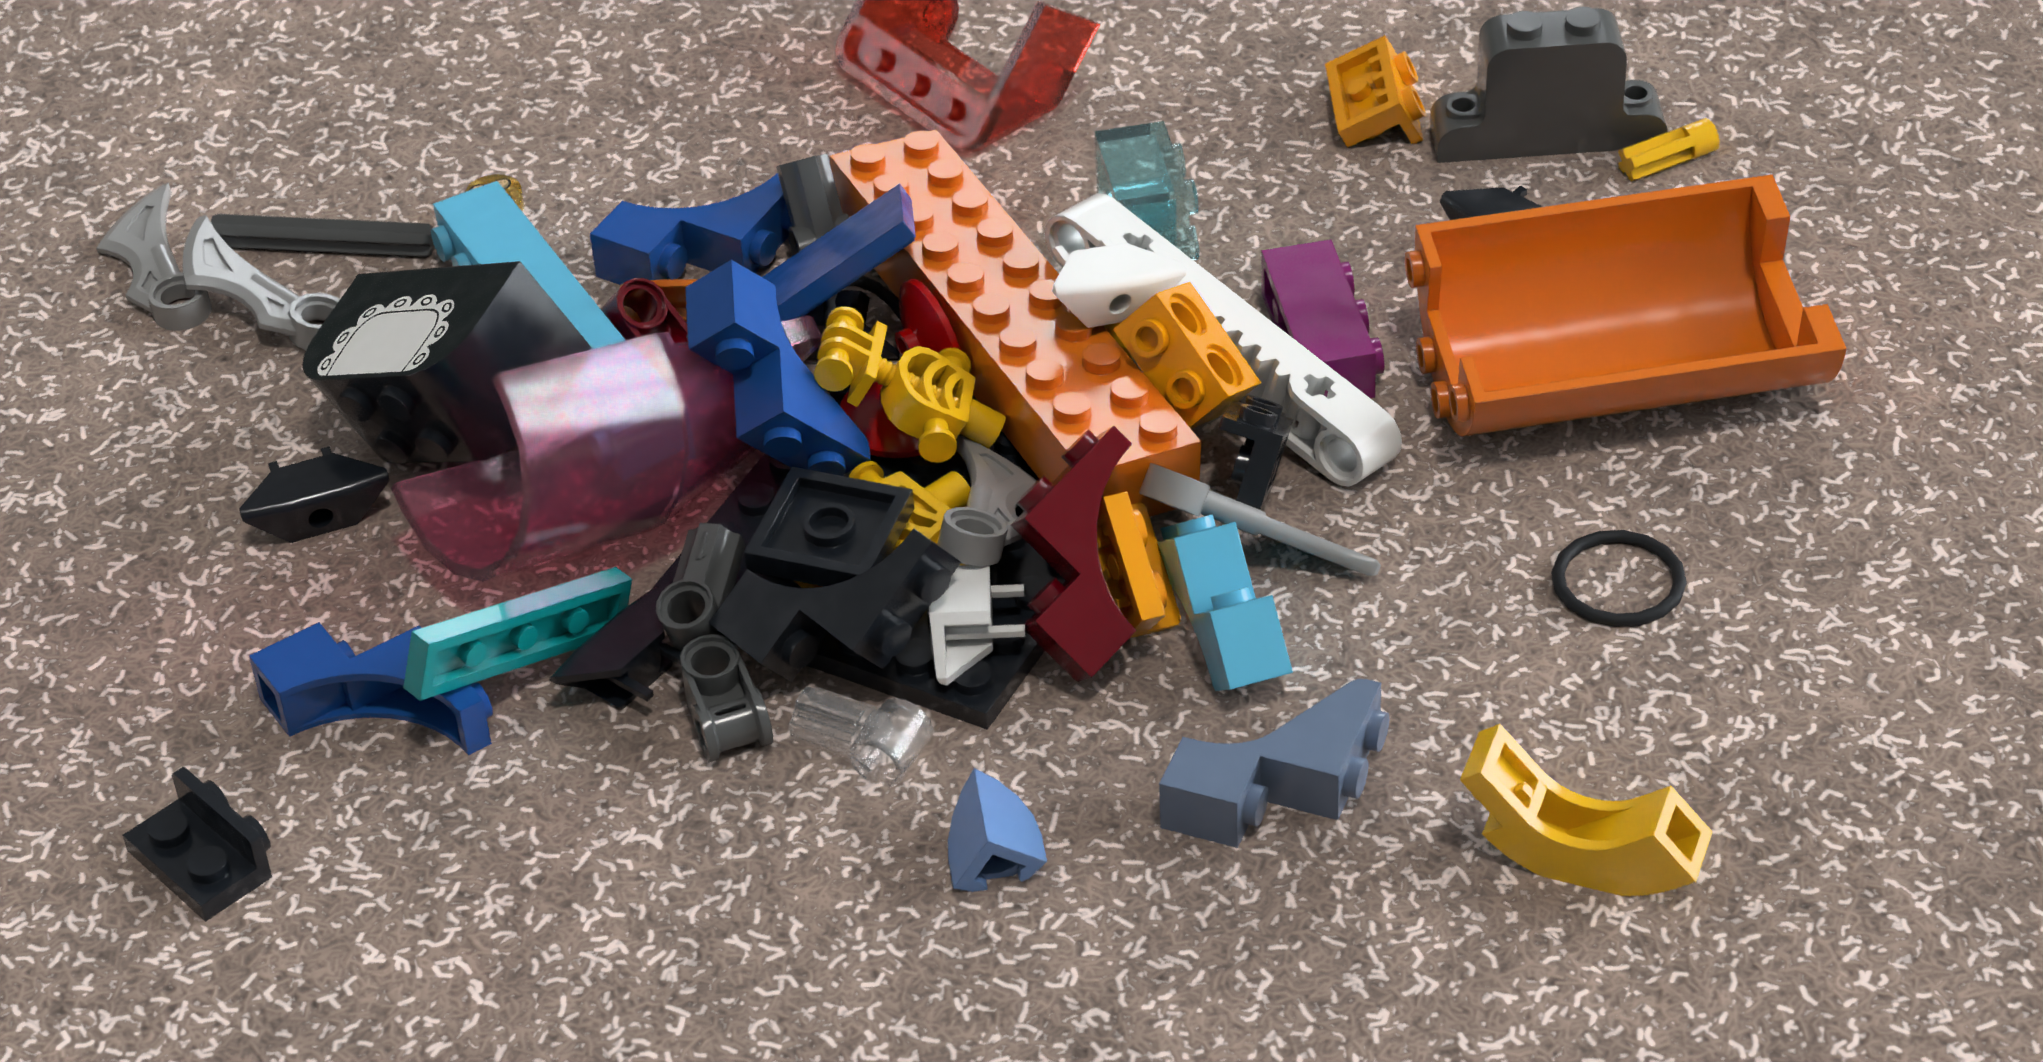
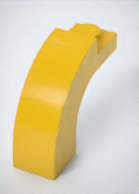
(1584, 841)

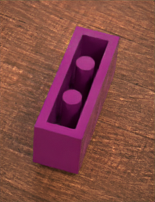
(1315, 304)

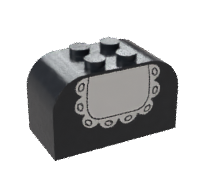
(418, 354)

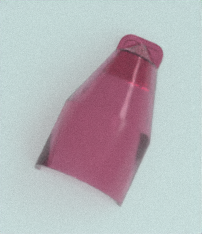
(602, 456)

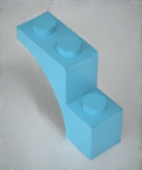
(1233, 627)

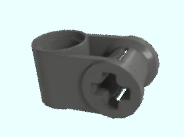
(722, 697)

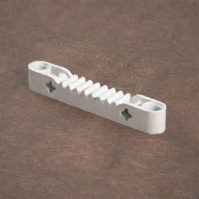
(1336, 434)

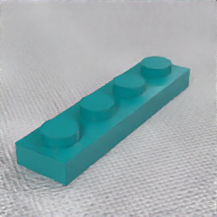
(512, 633)

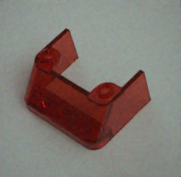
(907, 60)

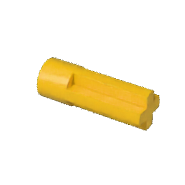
(1669, 149)

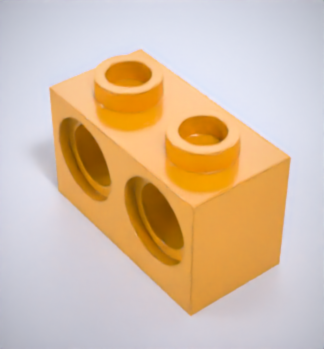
(1187, 354)

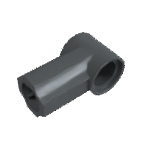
(810, 200)
(700, 583)

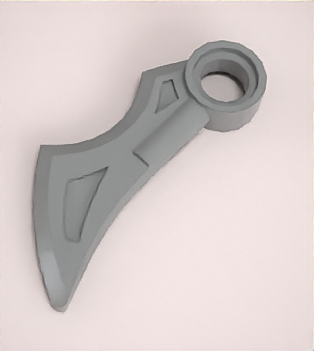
(143, 244)
(217, 268)
(1197, 499)
(984, 526)

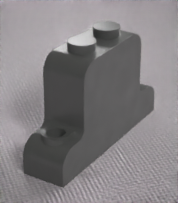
(1547, 90)

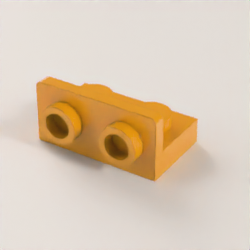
(1374, 92)
(1134, 565)

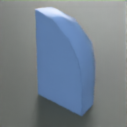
(992, 835)

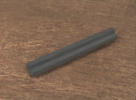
(325, 235)

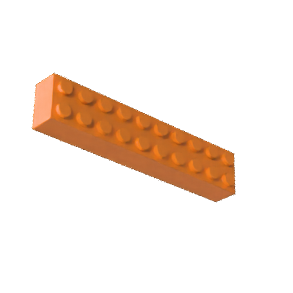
(1021, 340)

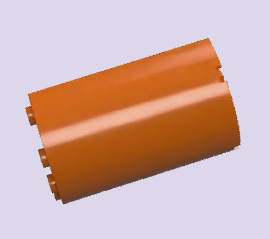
(1614, 307)

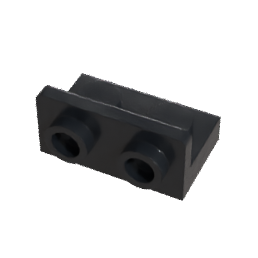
(1265, 442)
(202, 847)

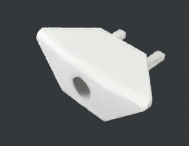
(1112, 280)
(964, 621)

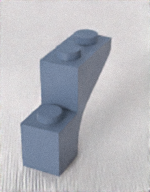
(1303, 765)

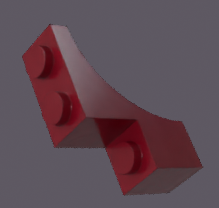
(1077, 618)

